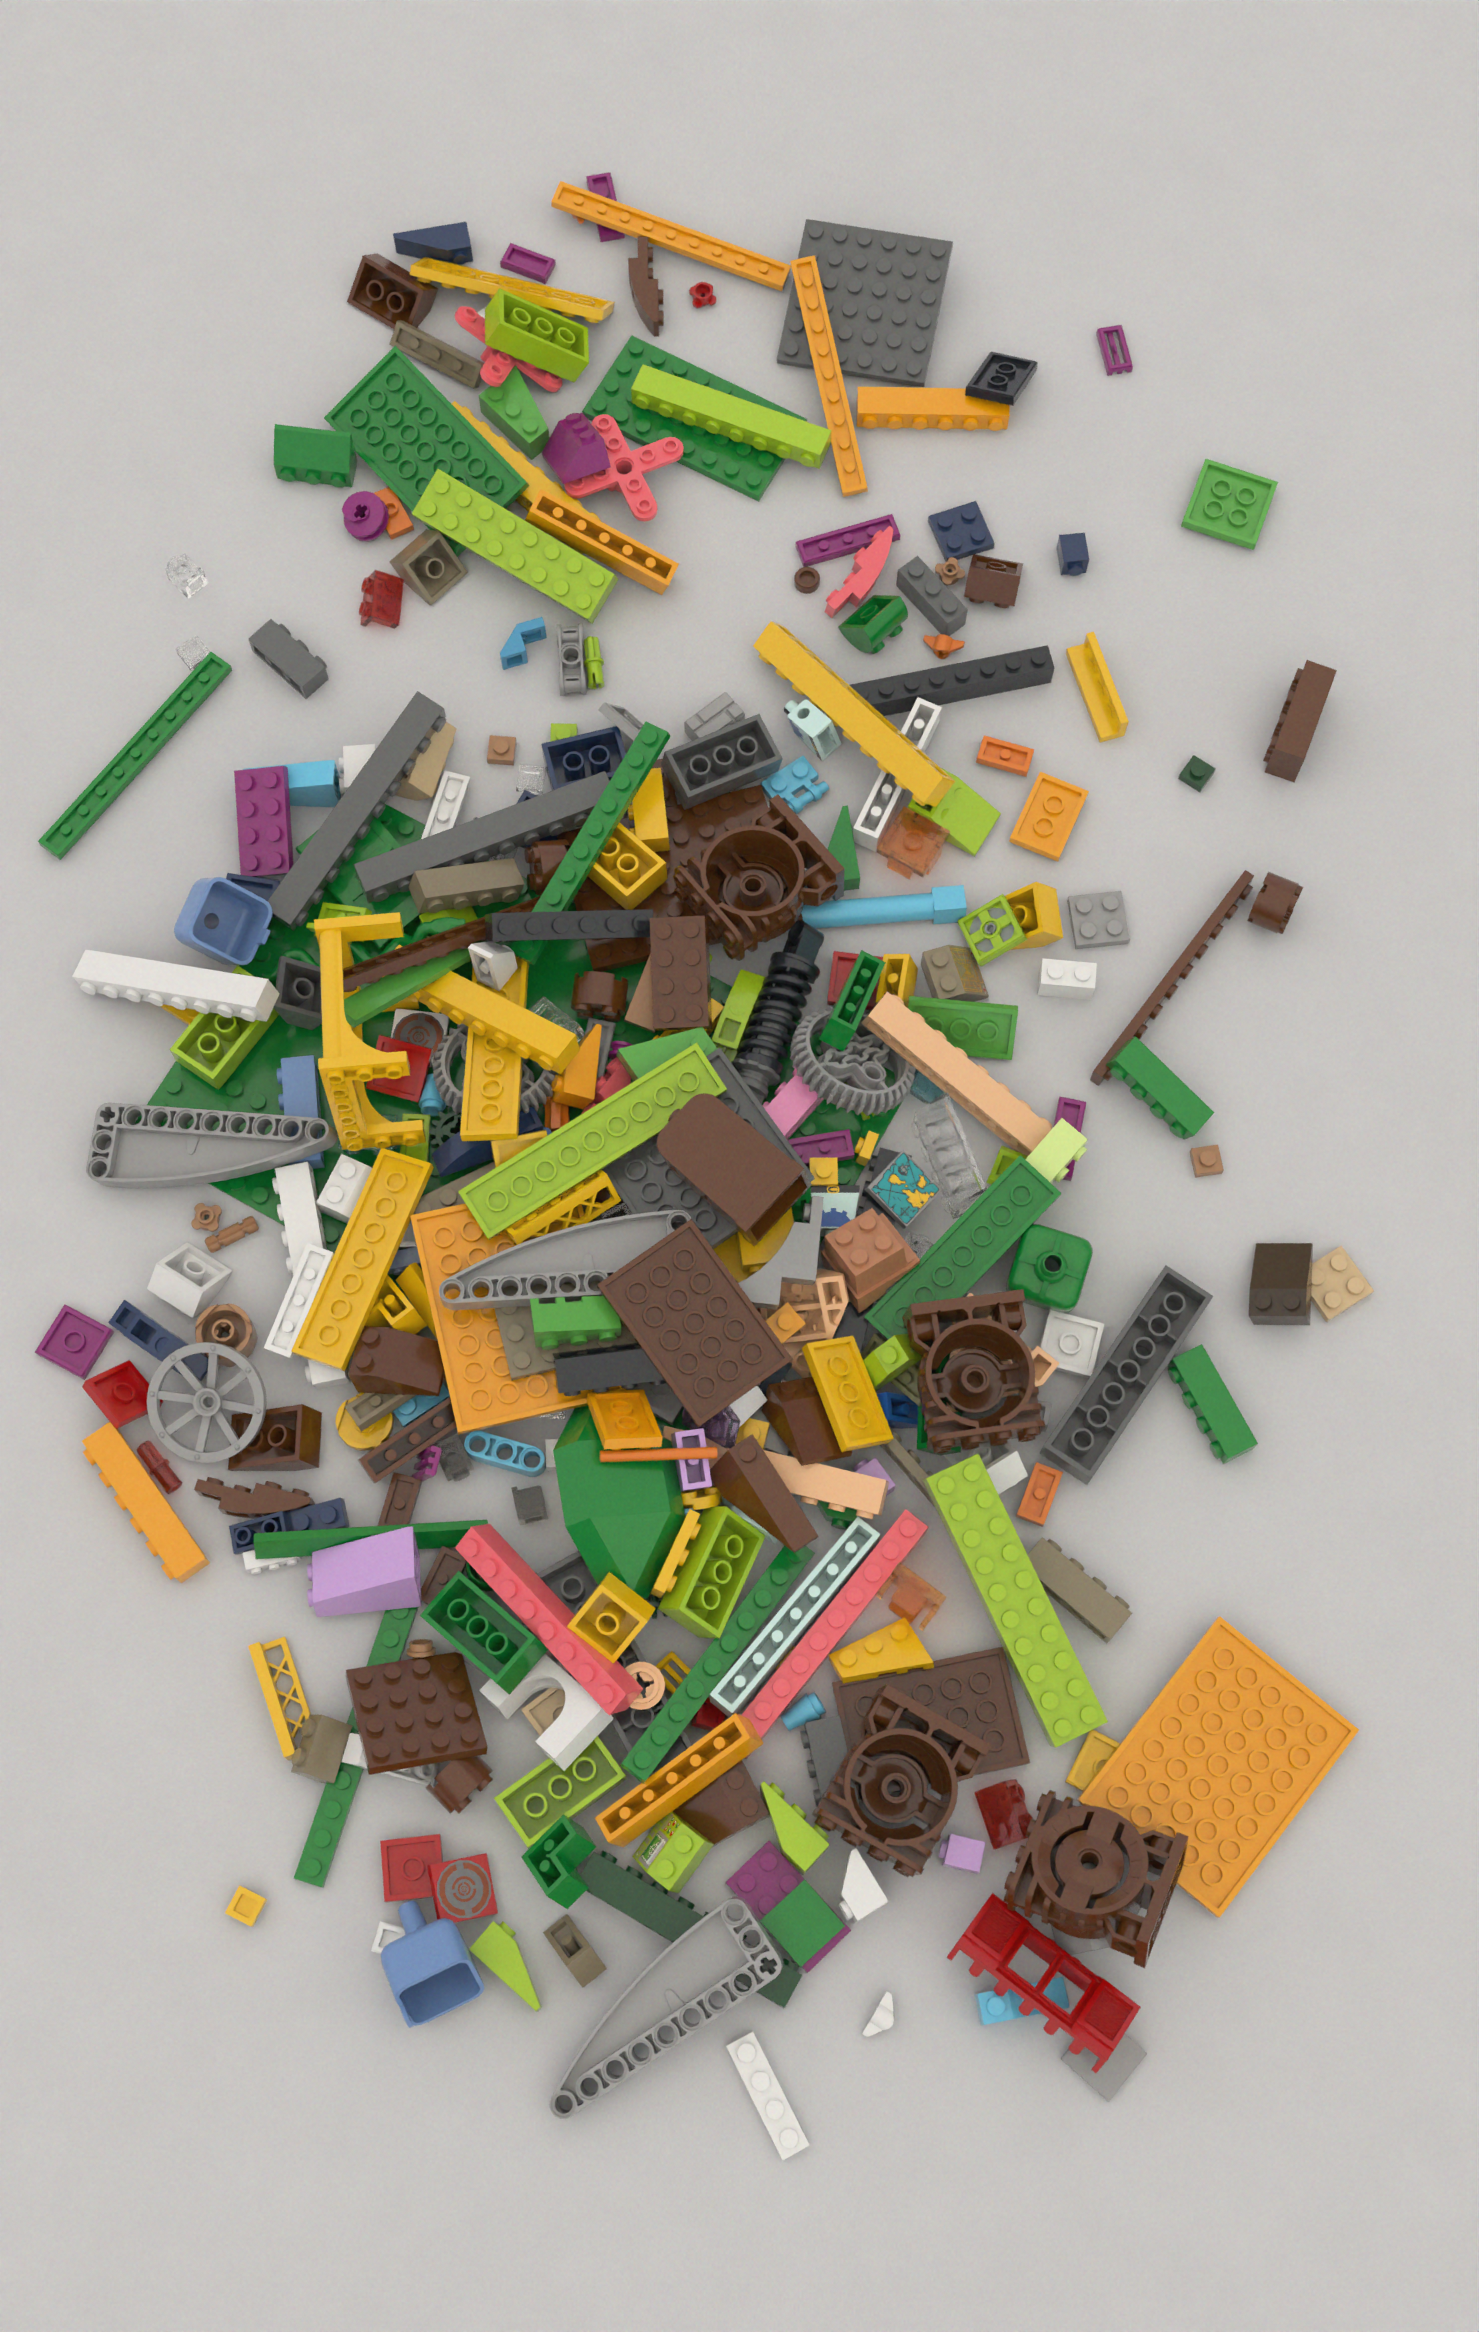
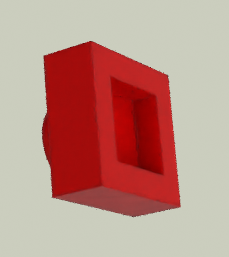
(708, 1716)

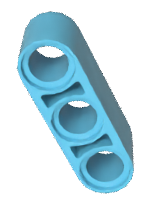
(495, 1444)

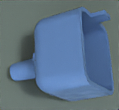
(223, 921)
(429, 1967)

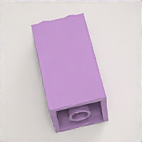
(366, 1575)

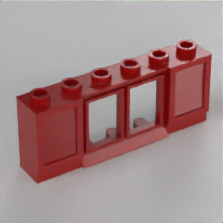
(1102, 2010)

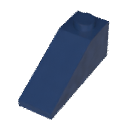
(443, 243)

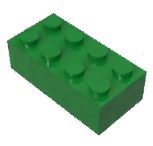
(484, 1632)

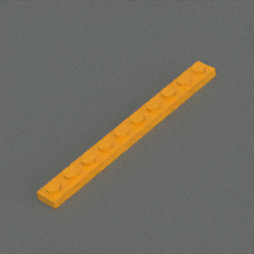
(671, 236)
(829, 376)

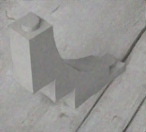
(792, 1263)

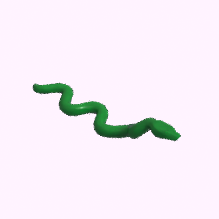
(424, 929)

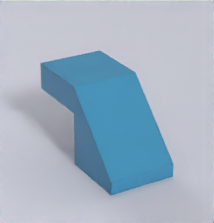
(514, 650)

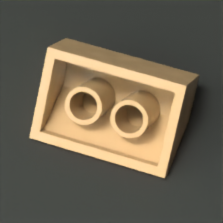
(424, 778)

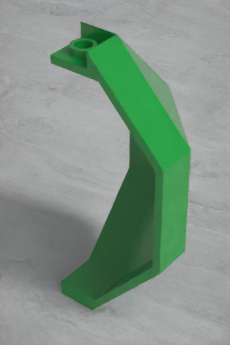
(617, 1511)

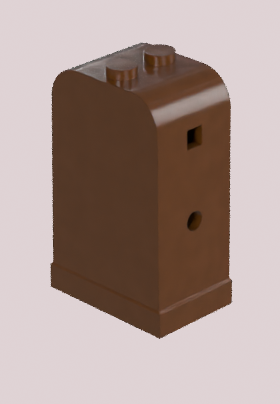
(731, 1165)

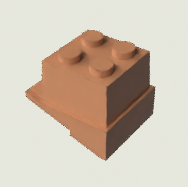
(869, 1256)

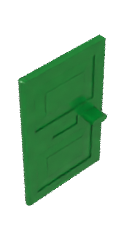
(348, 889)

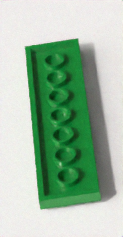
(969, 1245)

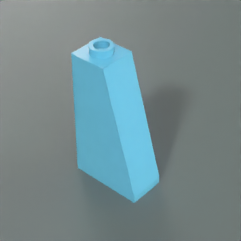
(313, 783)

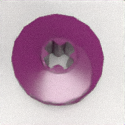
(365, 515)

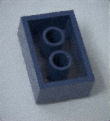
(583, 756)

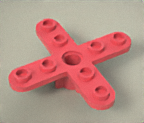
(498, 363)
(627, 468)

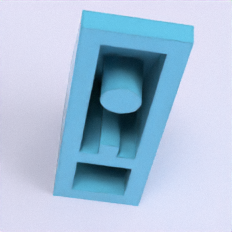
(998, 2008)

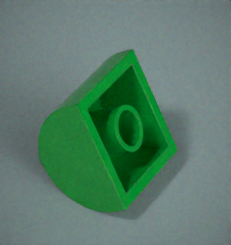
(874, 622)

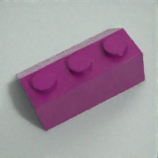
(575, 449)

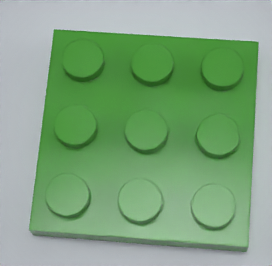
(1229, 504)

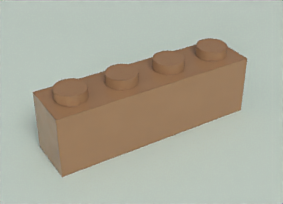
(641, 1007)

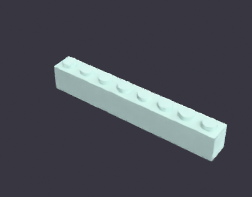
(794, 1618)

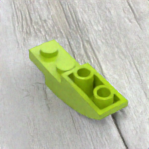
(737, 1013)

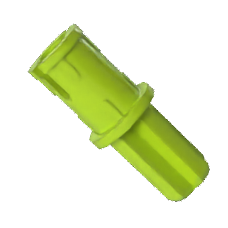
(593, 662)

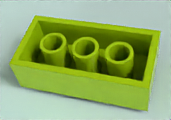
(536, 335)
(218, 1044)
(712, 1572)
(550, 1792)

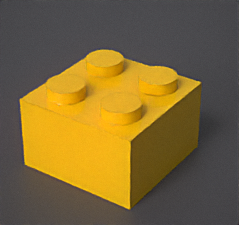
(611, 1617)

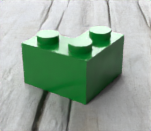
(555, 1860)

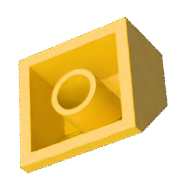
(1037, 914)

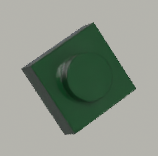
(1196, 773)

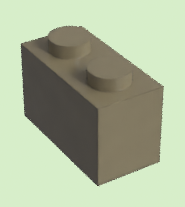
(321, 1748)

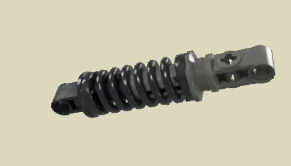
(774, 1017)

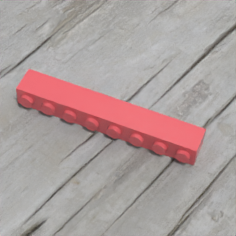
(546, 1617)

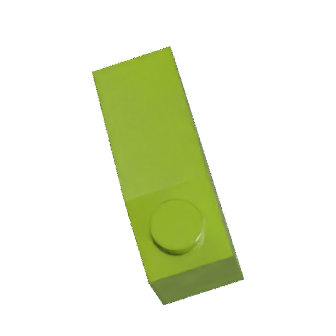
(890, 1360)
(503, 1956)

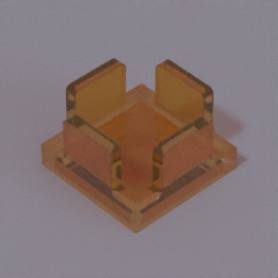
(912, 844)
(912, 1595)

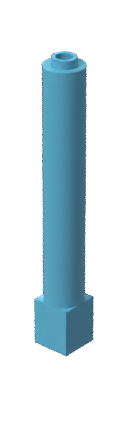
(942, 905)

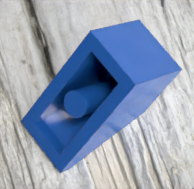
(899, 1410)

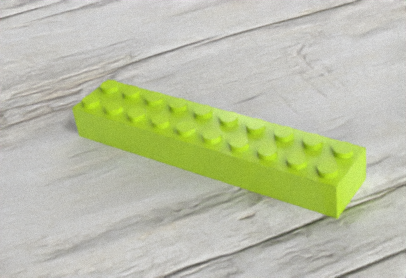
(1015, 1601)

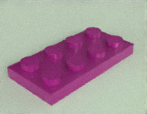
(264, 821)
(766, 1882)

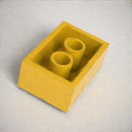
(628, 869)

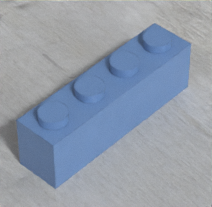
(301, 1096)

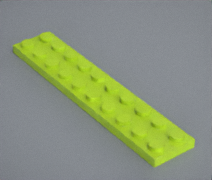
(589, 1142)

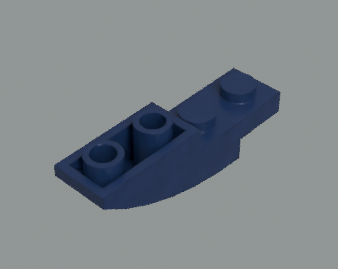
(459, 1154)
(154, 1337)
(324, 1515)

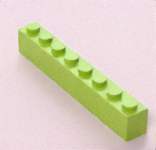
(731, 416)

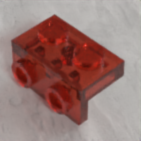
(381, 599)
(1004, 1812)

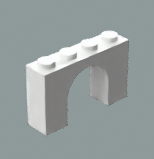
(576, 1725)

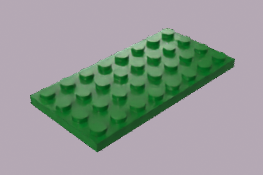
(412, 430)
(710, 454)

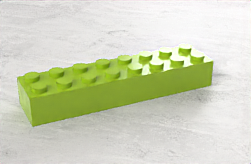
(515, 546)

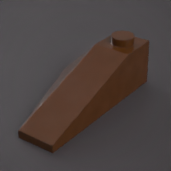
(755, 1487)

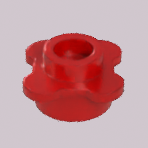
(699, 289)

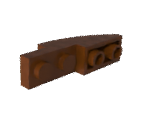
(645, 288)
(264, 1500)

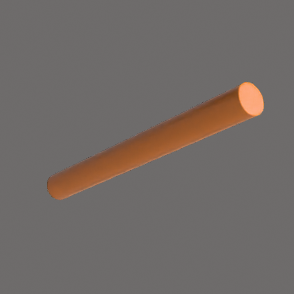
(658, 1454)

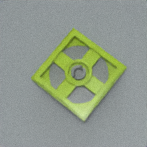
(991, 930)

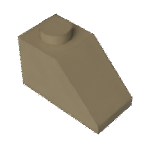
(575, 1950)

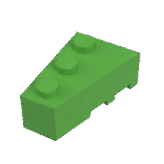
(516, 414)
(646, 1056)
(573, 1322)

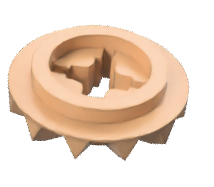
(654, 1692)

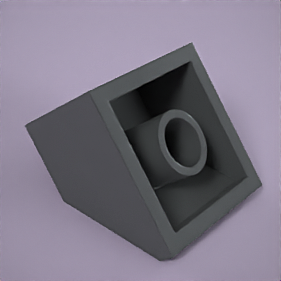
(299, 993)

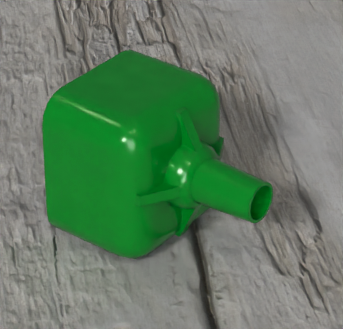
(1048, 1289)

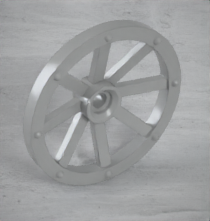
(201, 1405)

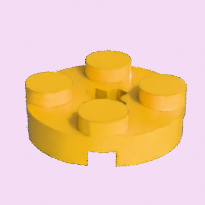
(368, 1438)
(701, 1498)

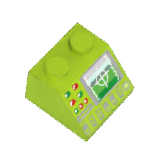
(672, 1852)

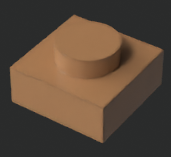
(501, 750)
(1206, 1161)

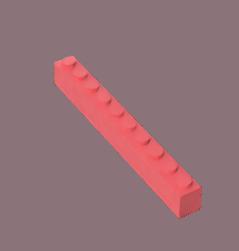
(834, 1623)

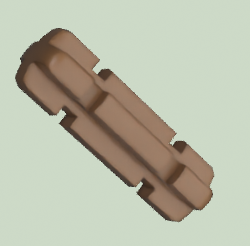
(231, 1234)

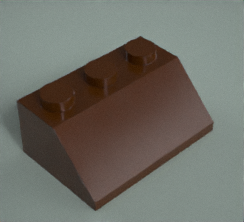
(390, 292)

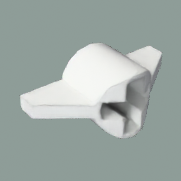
(882, 2017)

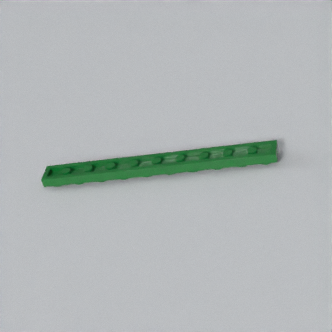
(135, 756)
(597, 830)
(715, 1662)
(338, 1796)

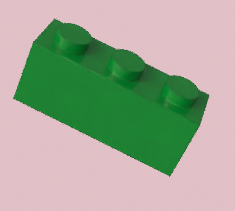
(314, 456)

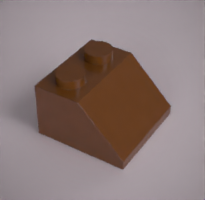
(993, 581)

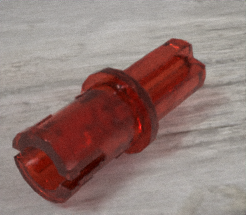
(159, 1467)

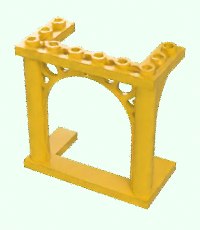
(345, 1056)

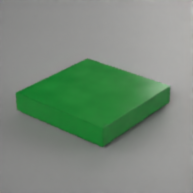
(802, 1923)

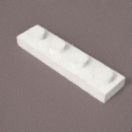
(447, 803)
(298, 1300)
(767, 2096)

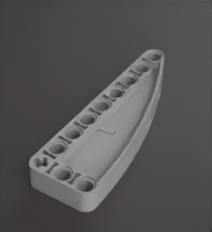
(179, 1156)
(568, 1255)
(679, 1979)

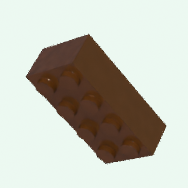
(1298, 720)
(680, 973)

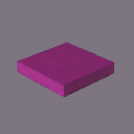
(74, 1342)

